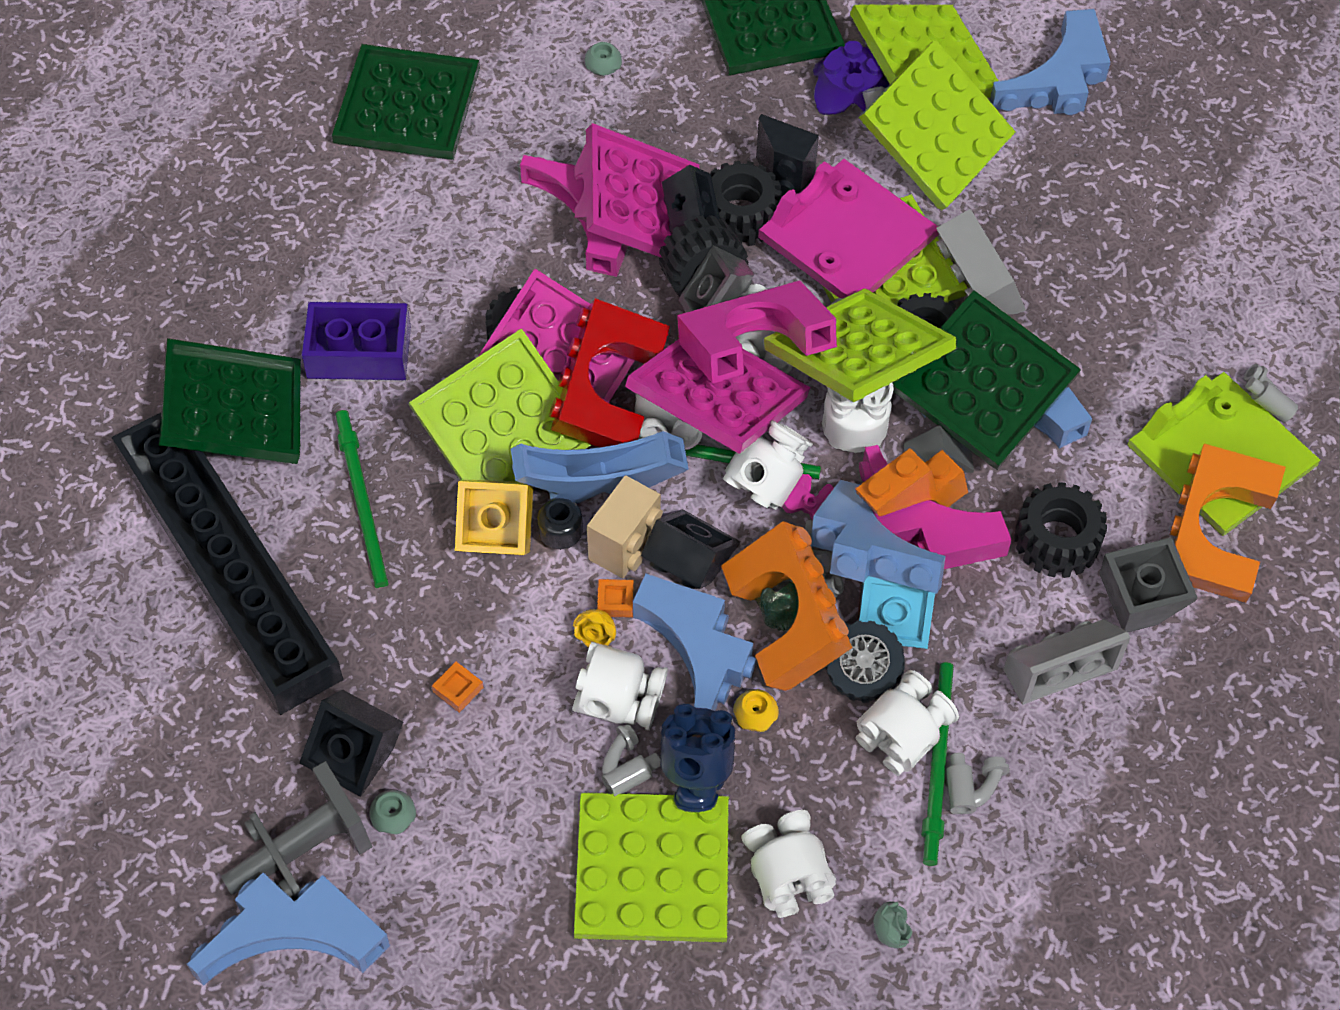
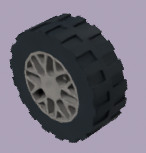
(871, 664)

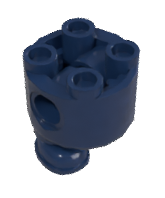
(697, 755)

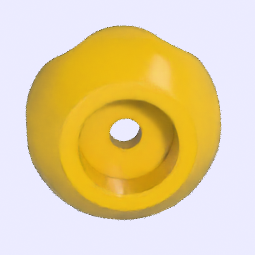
(595, 627)
(755, 720)

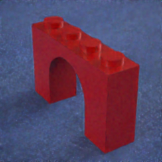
(580, 409)

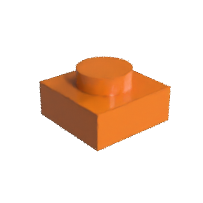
(616, 597)
(457, 687)

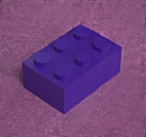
(356, 341)

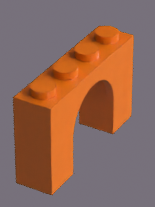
(1216, 476)
(818, 631)

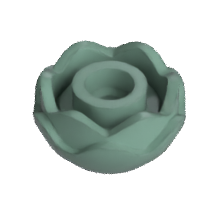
(603, 58)
(392, 822)
(891, 925)

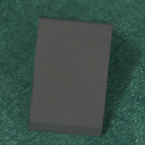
(938, 439)

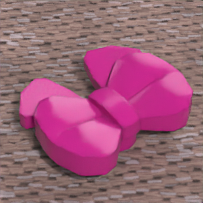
(803, 500)

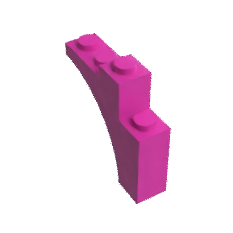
(558, 179)
(942, 530)

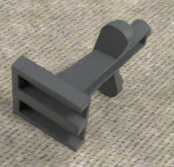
(328, 820)

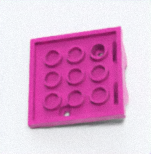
(625, 188)
(847, 230)
(549, 320)
(729, 410)

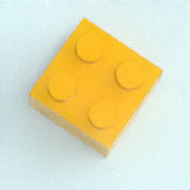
(493, 517)

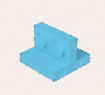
(900, 608)

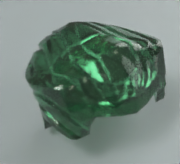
(779, 607)

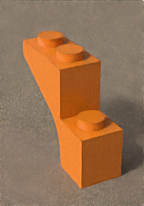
(912, 481)

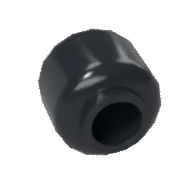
(560, 523)

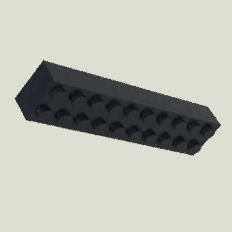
(230, 567)

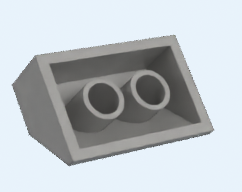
(978, 262)
(1065, 659)

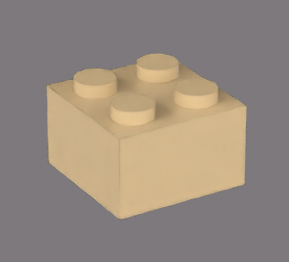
(623, 527)

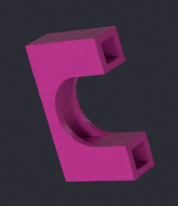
(787, 309)

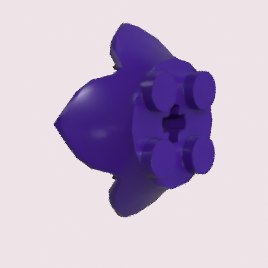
(844, 78)

